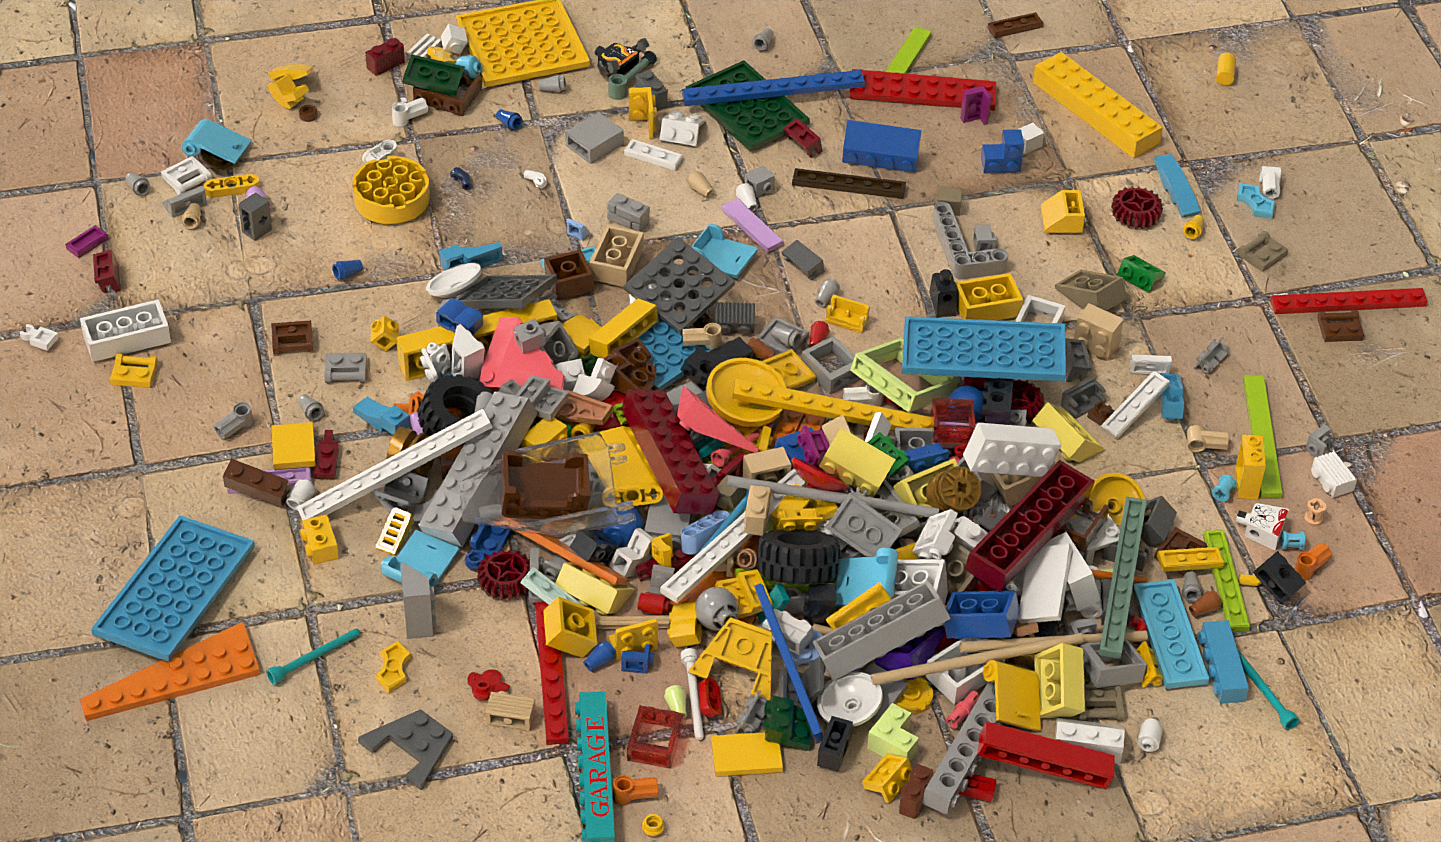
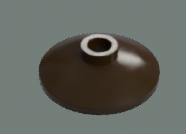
(215, 161)

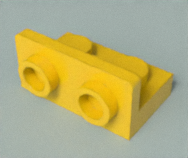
(888, 776)

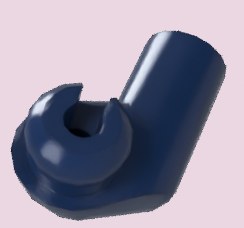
(464, 177)

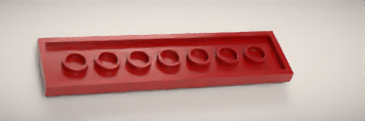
(918, 88)

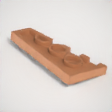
(584, 410)

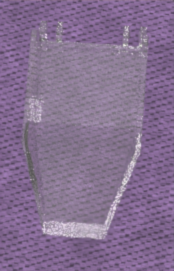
(482, 490)

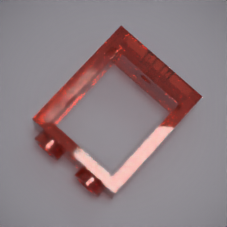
(962, 411)
(660, 755)

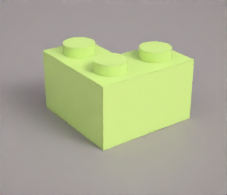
(892, 735)

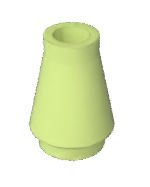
(676, 699)

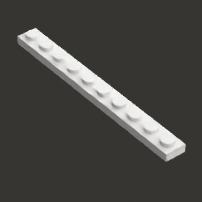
(396, 466)
(718, 550)

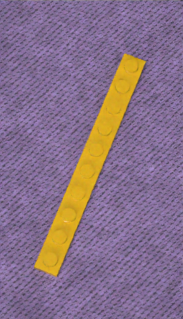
(823, 405)

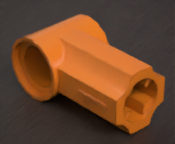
(1310, 561)
(627, 789)

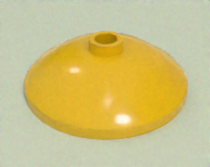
(1114, 489)

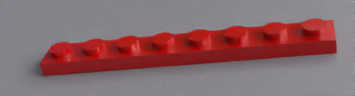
(1348, 301)
(552, 684)

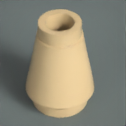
(700, 184)
(191, 216)

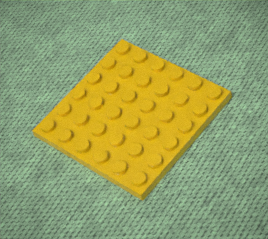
(523, 41)

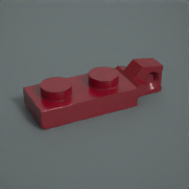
(326, 457)
(734, 468)
(677, 561)

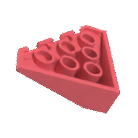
(507, 362)
(697, 415)

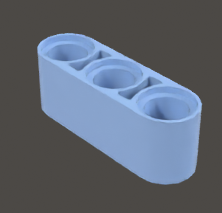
(698, 533)

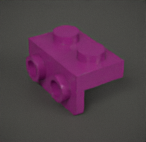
(976, 105)
(813, 444)

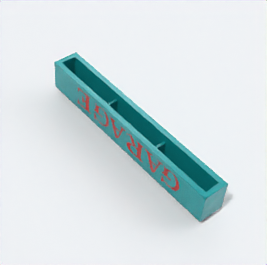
(596, 767)

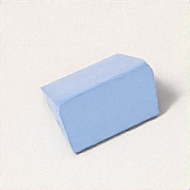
(577, 229)

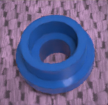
(474, 559)

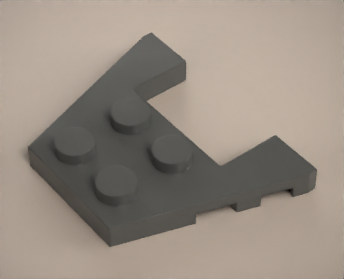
(416, 735)

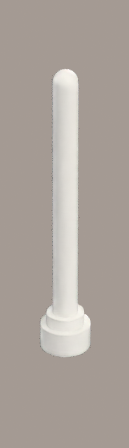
(688, 658)

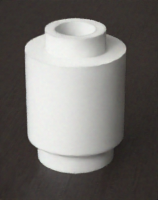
(300, 493)
(1150, 735)

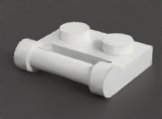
(183, 171)

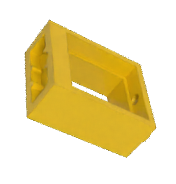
(1250, 467)

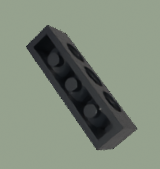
(998, 400)

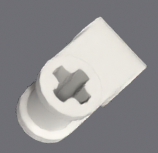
(381, 151)

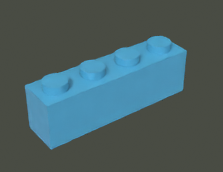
(1223, 662)

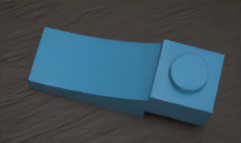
(481, 255)
(1172, 398)
(381, 416)

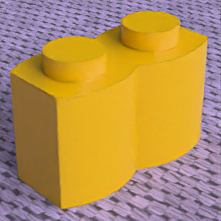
(684, 626)

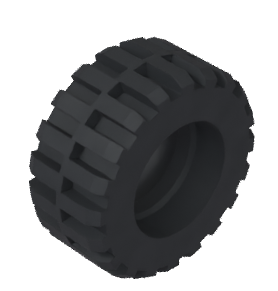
(444, 393)
(798, 556)

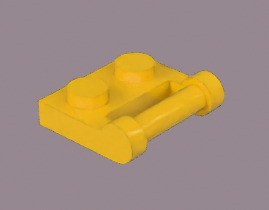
(133, 375)

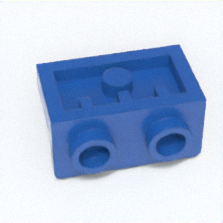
(926, 457)
(489, 539)

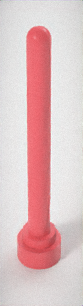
(721, 456)

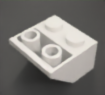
(466, 354)

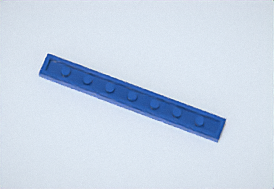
(789, 663)

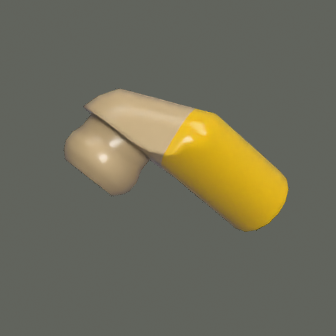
(1250, 580)

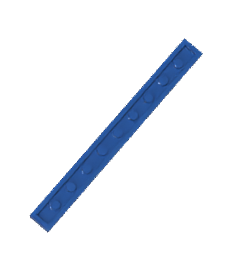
(773, 88)

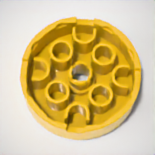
(391, 190)

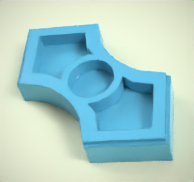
(1259, 204)

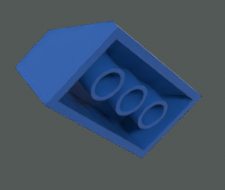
(881, 146)

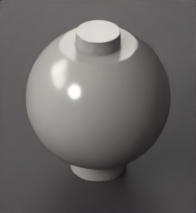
(716, 607)

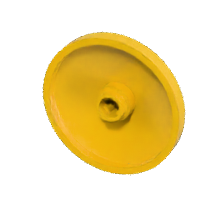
(721, 386)

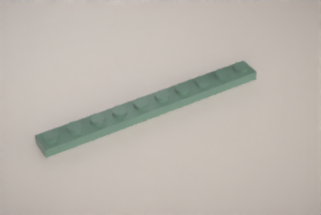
(1122, 578)

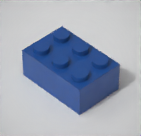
(981, 614)

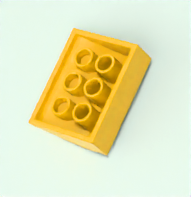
(636, 468)

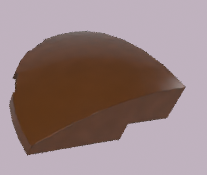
(633, 367)

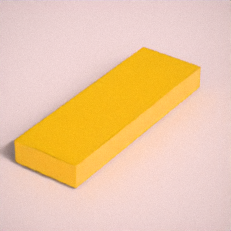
(1190, 559)

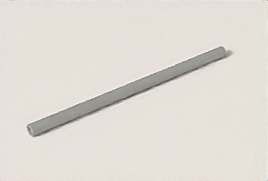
(834, 497)

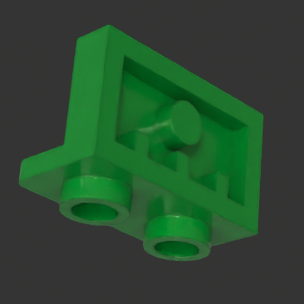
(1140, 272)
(887, 446)

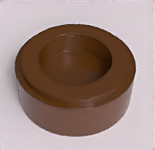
(308, 113)

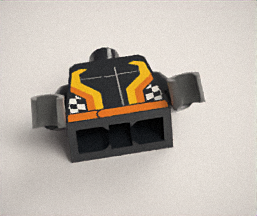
(619, 58)

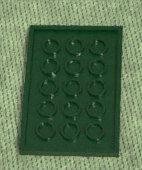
(752, 120)

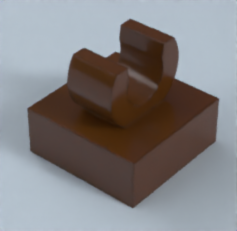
(1100, 412)

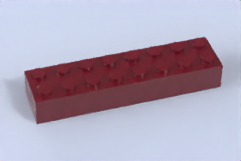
(669, 452)
(1029, 525)

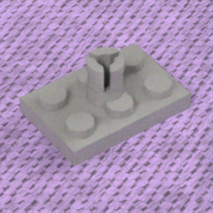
(863, 526)

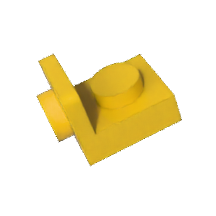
(662, 549)

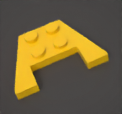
(743, 647)

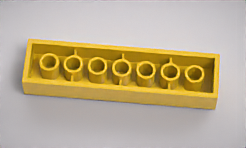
(1097, 104)
(410, 345)

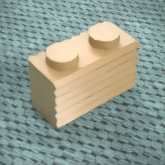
(757, 510)
(510, 710)

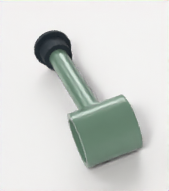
(618, 83)

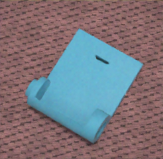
(215, 140)
(724, 253)
(423, 554)
(862, 573)

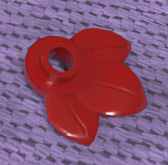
(485, 683)

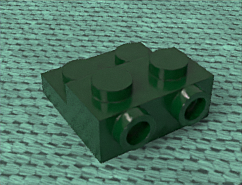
(786, 724)

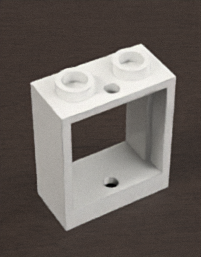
(1041, 307)

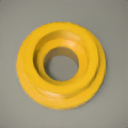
(653, 820)

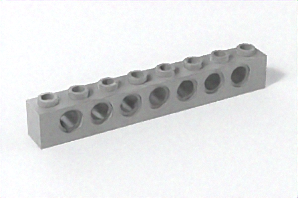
(961, 756)

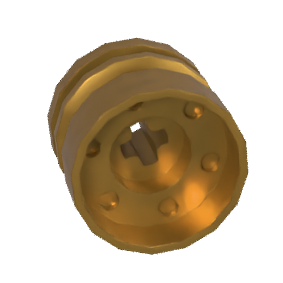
(405, 438)
(943, 492)

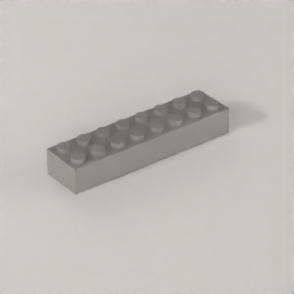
(510, 421)

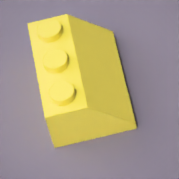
(1075, 440)
(856, 462)
(913, 489)
(593, 591)
(1061, 681)

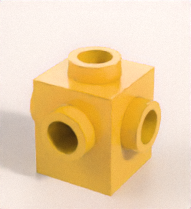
(384, 333)

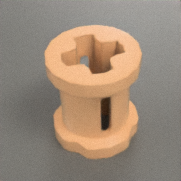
(1311, 511)

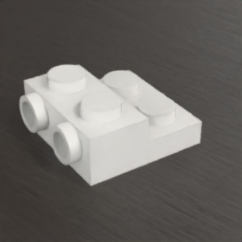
(936, 536)

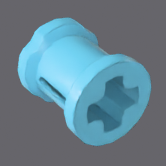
(1225, 486)
(1299, 537)

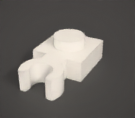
(40, 338)

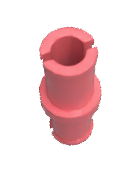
(962, 709)

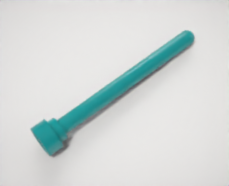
(277, 673)
(1287, 718)

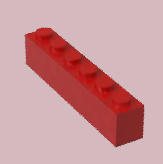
(1046, 755)

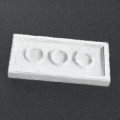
(1045, 584)

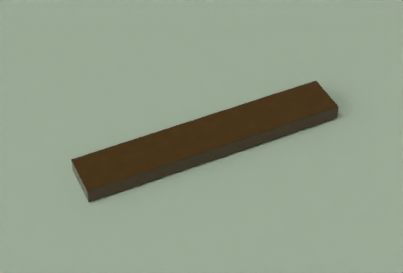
(849, 183)

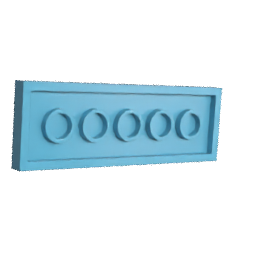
(1170, 634)

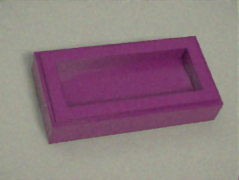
(86, 241)

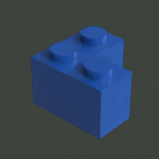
(1004, 156)

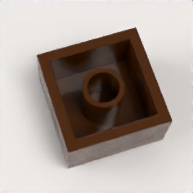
(572, 274)

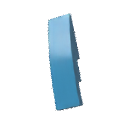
(1177, 185)

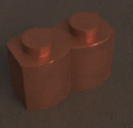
(913, 791)

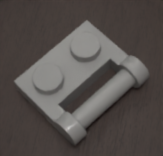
(345, 367)

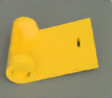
(1015, 694)

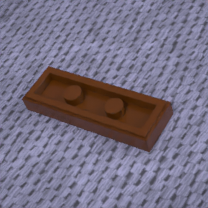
(1015, 25)

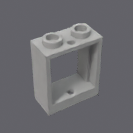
(838, 379)
(1102, 676)

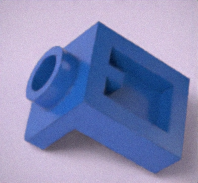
(637, 661)

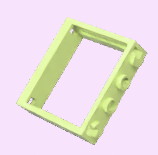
(867, 368)

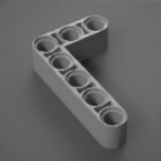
(961, 262)

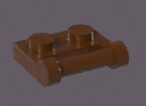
(1340, 330)
(292, 332)
(1180, 540)

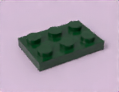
(433, 74)

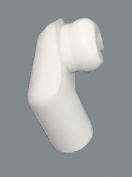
(537, 177)

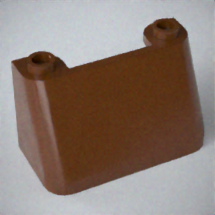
(544, 488)

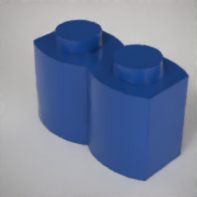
(455, 313)

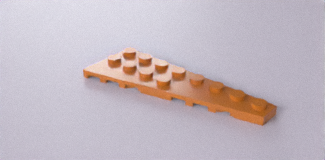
(202, 666)

